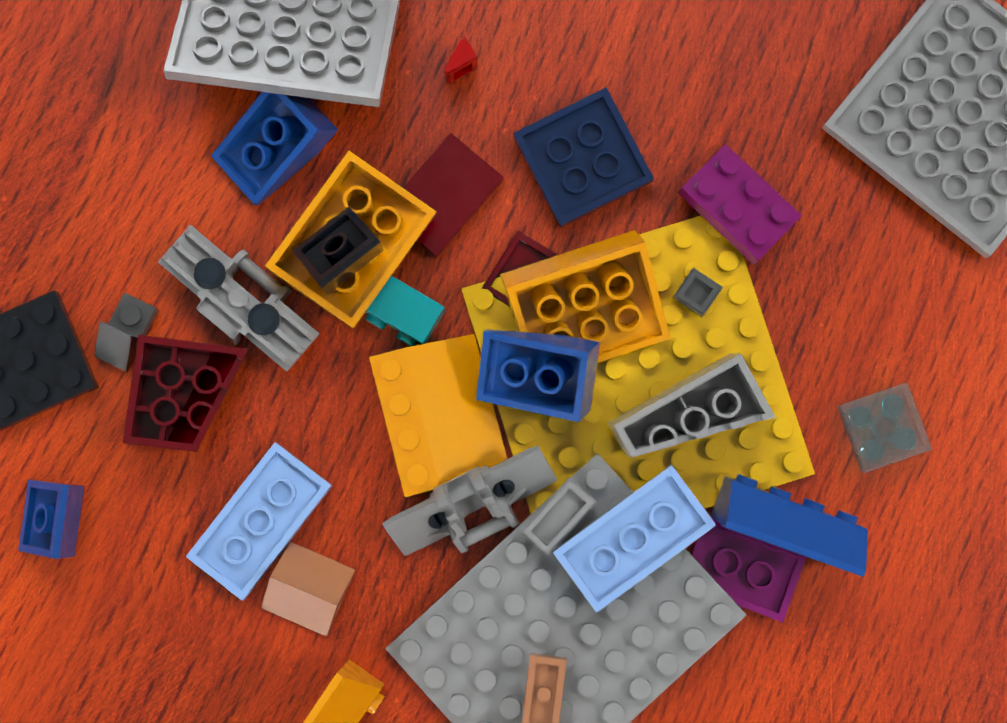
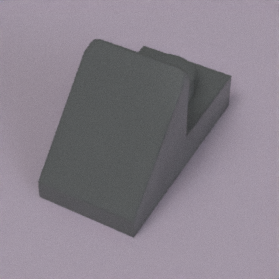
(119, 337)

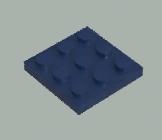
(583, 157)

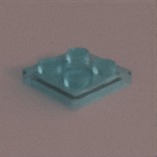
(884, 427)

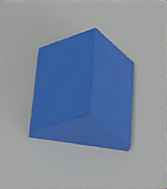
(51, 519)

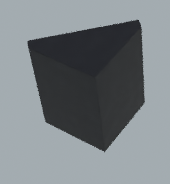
(338, 250)

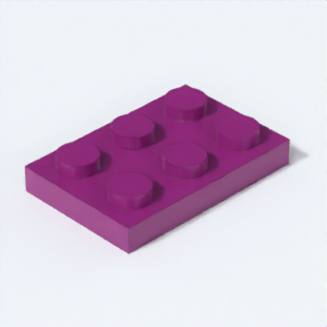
(739, 204)
(750, 570)

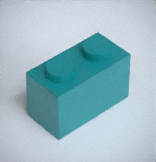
(406, 312)

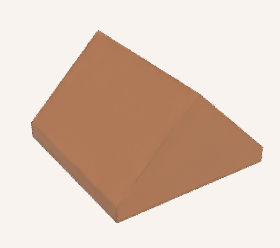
(307, 588)

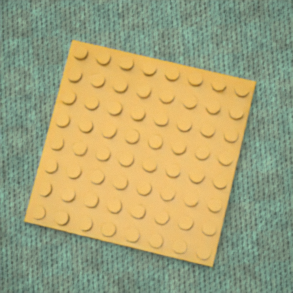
(734, 323)

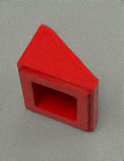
(461, 62)

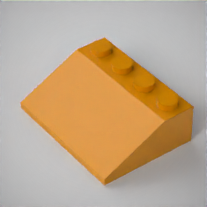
(386, 210)
(592, 294)
(434, 412)
(347, 697)

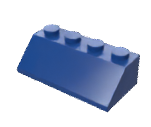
(792, 525)

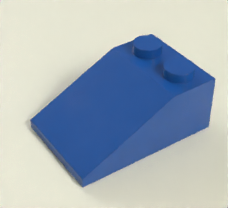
(273, 143)
(538, 372)

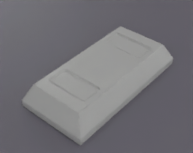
(558, 516)

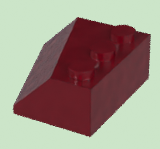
(177, 391)

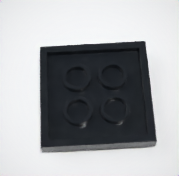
(40, 360)

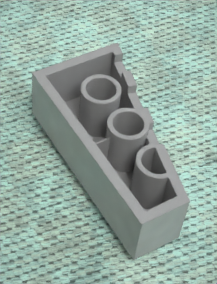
(696, 407)

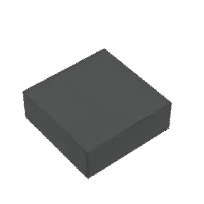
(697, 292)

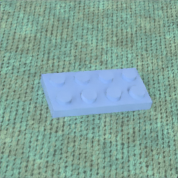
(259, 521)
(634, 538)

